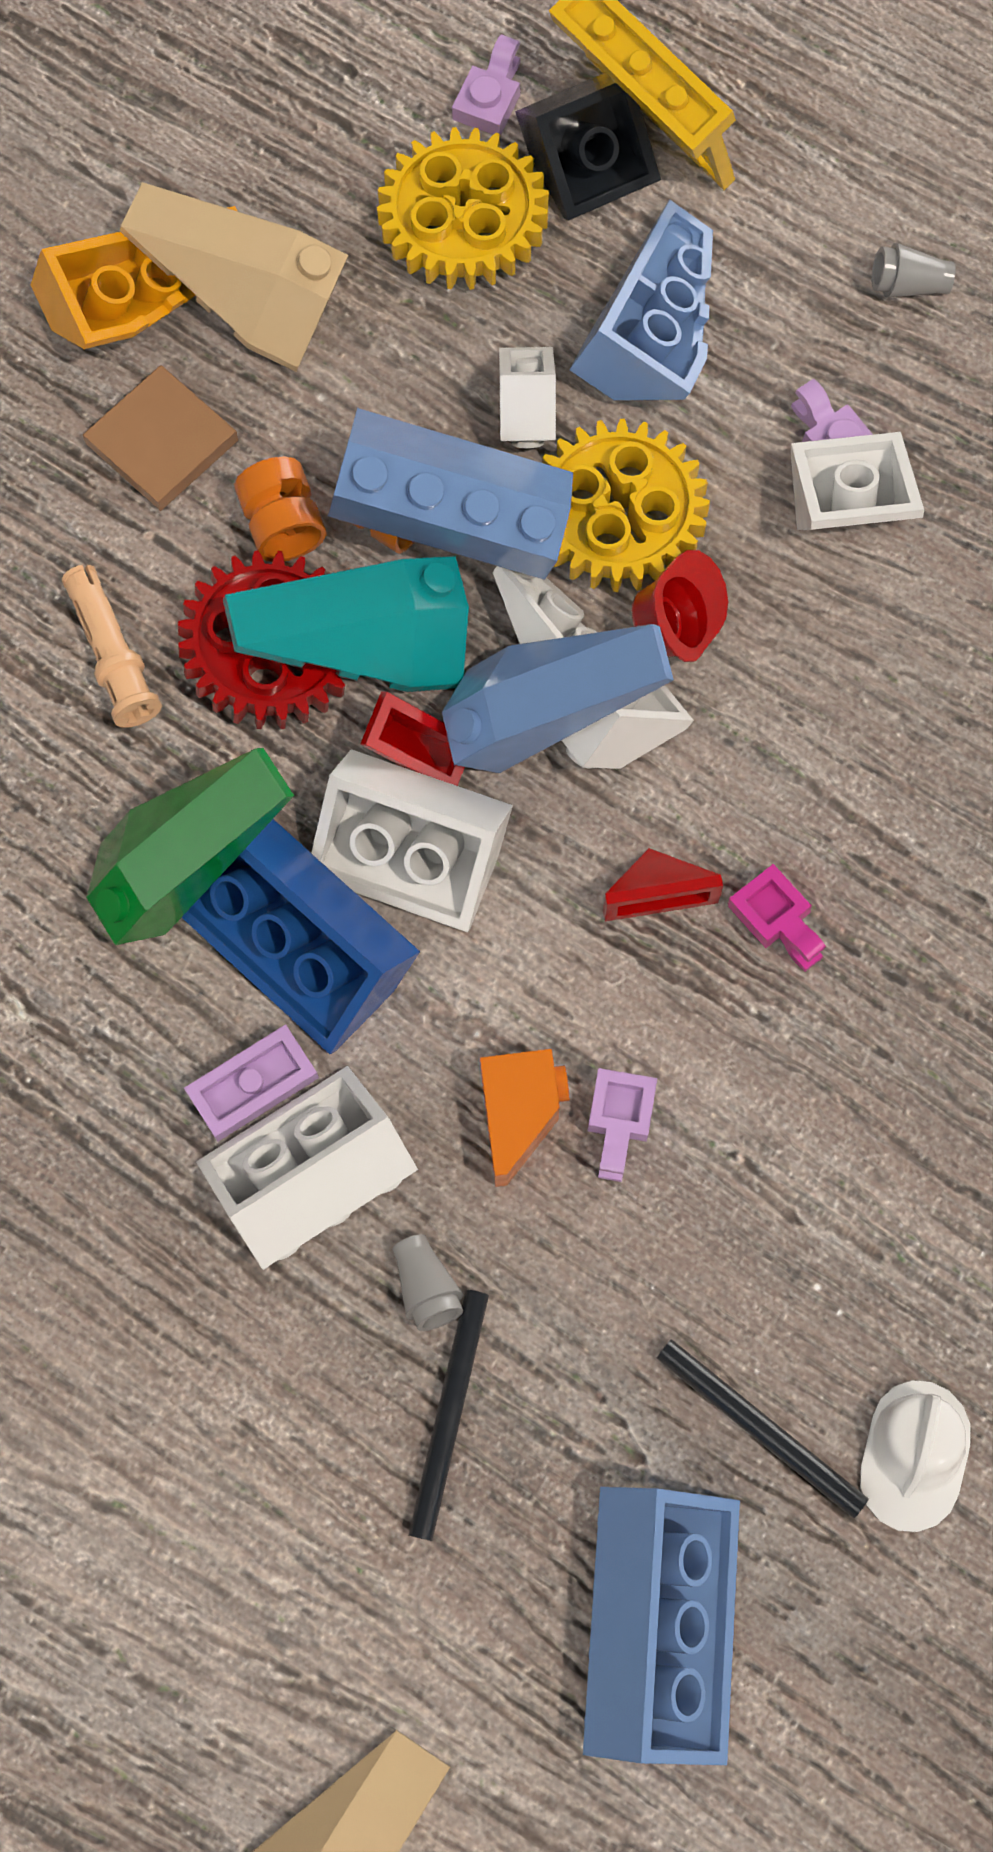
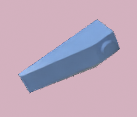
(654, 322)
(549, 691)

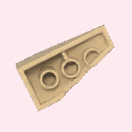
(247, 270)
(367, 1806)

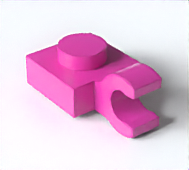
(775, 911)

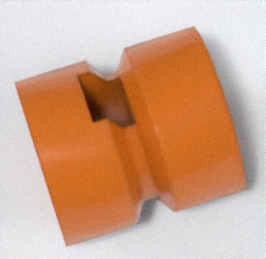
(279, 508)

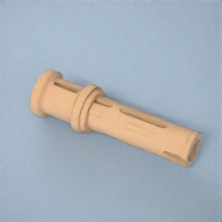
(117, 665)

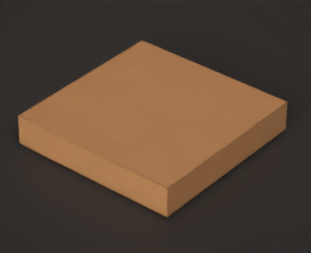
(160, 437)

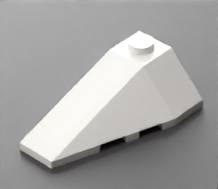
(545, 613)

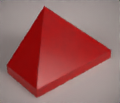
(410, 739)
(660, 885)

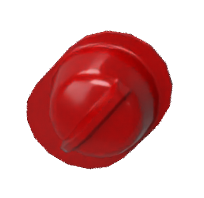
(686, 603)

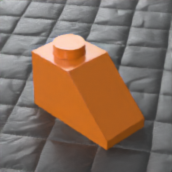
(520, 1106)

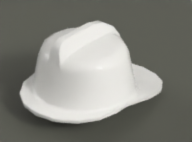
(915, 1456)

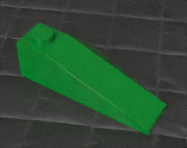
(180, 844)

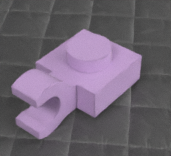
(490, 94)
(816, 412)
(621, 1112)

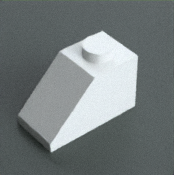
(527, 396)

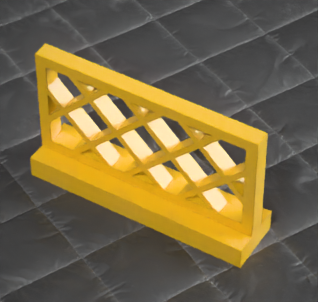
(653, 78)

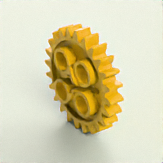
(462, 208)
(662, 486)

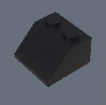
(589, 145)

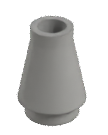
(909, 272)
(426, 1286)

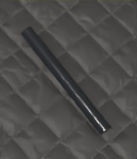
(448, 1416)
(763, 1428)

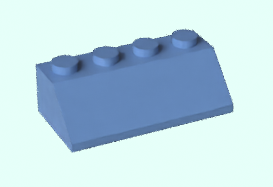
(452, 494)
(662, 1627)

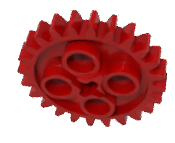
(230, 672)

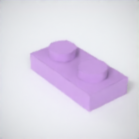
(251, 1082)

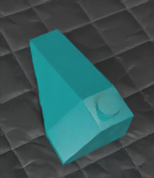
(375, 621)

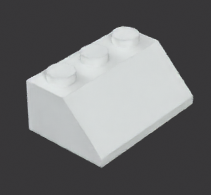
(409, 838)
(307, 1166)

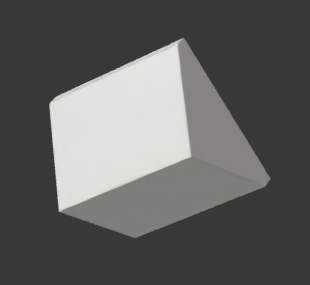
(853, 482)

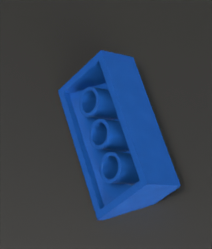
(302, 937)

